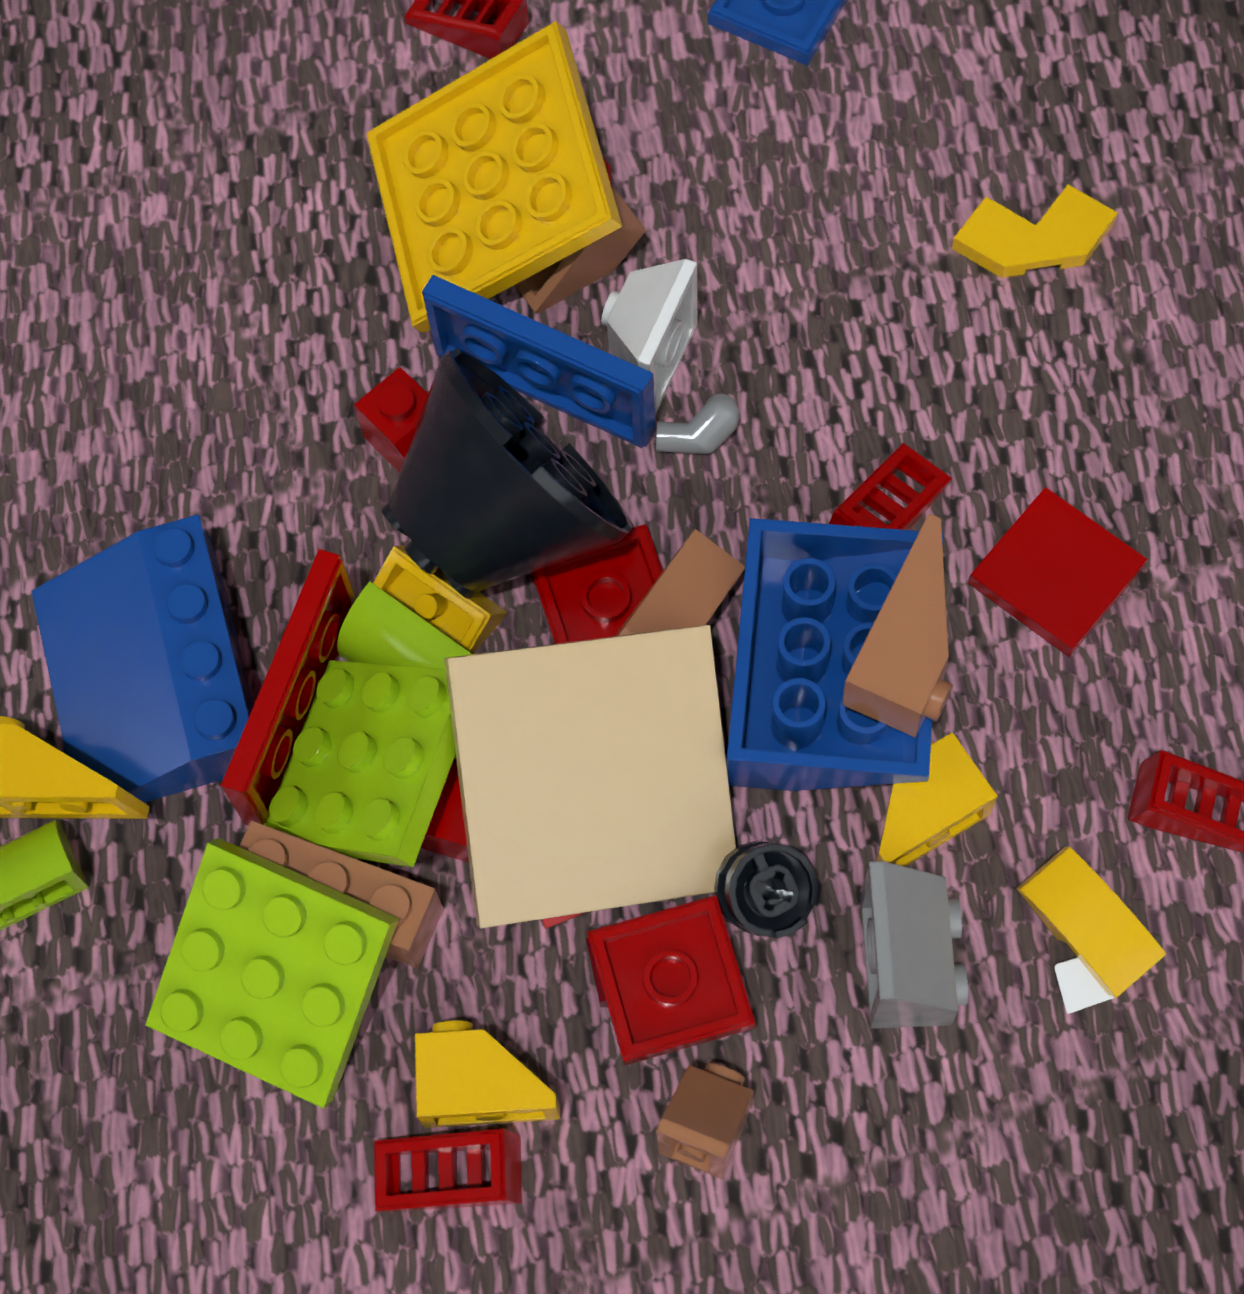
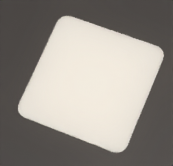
(1078, 986)

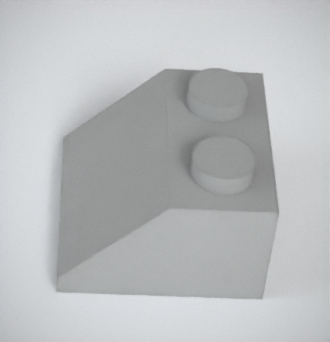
(910, 948)

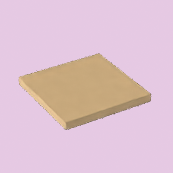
(590, 773)

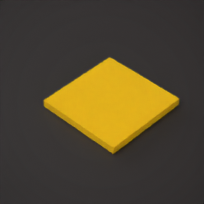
(494, 174)

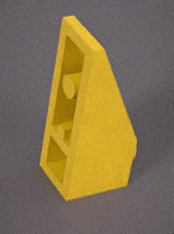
(50, 784)

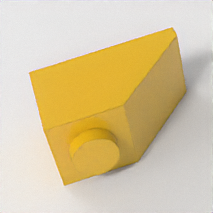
(934, 811)
(475, 1081)

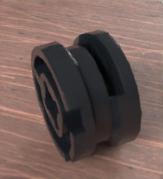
(766, 889)

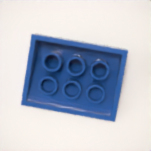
(801, 627)
(147, 661)

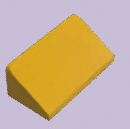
(437, 602)

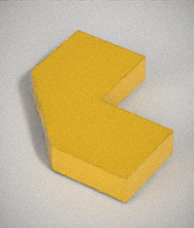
(1012, 244)

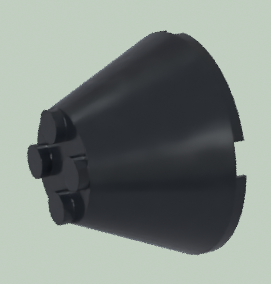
(490, 489)

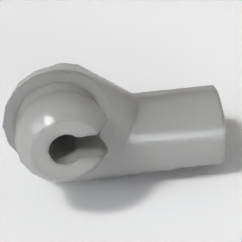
(704, 432)

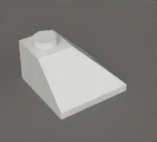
(654, 319)

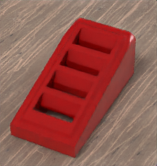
(473, 35)
(869, 493)
(1171, 816)
(504, 1163)

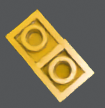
(1091, 921)

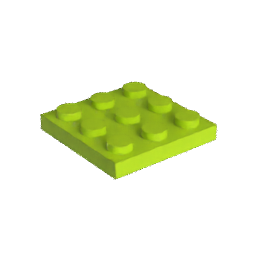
(368, 762)
(271, 972)

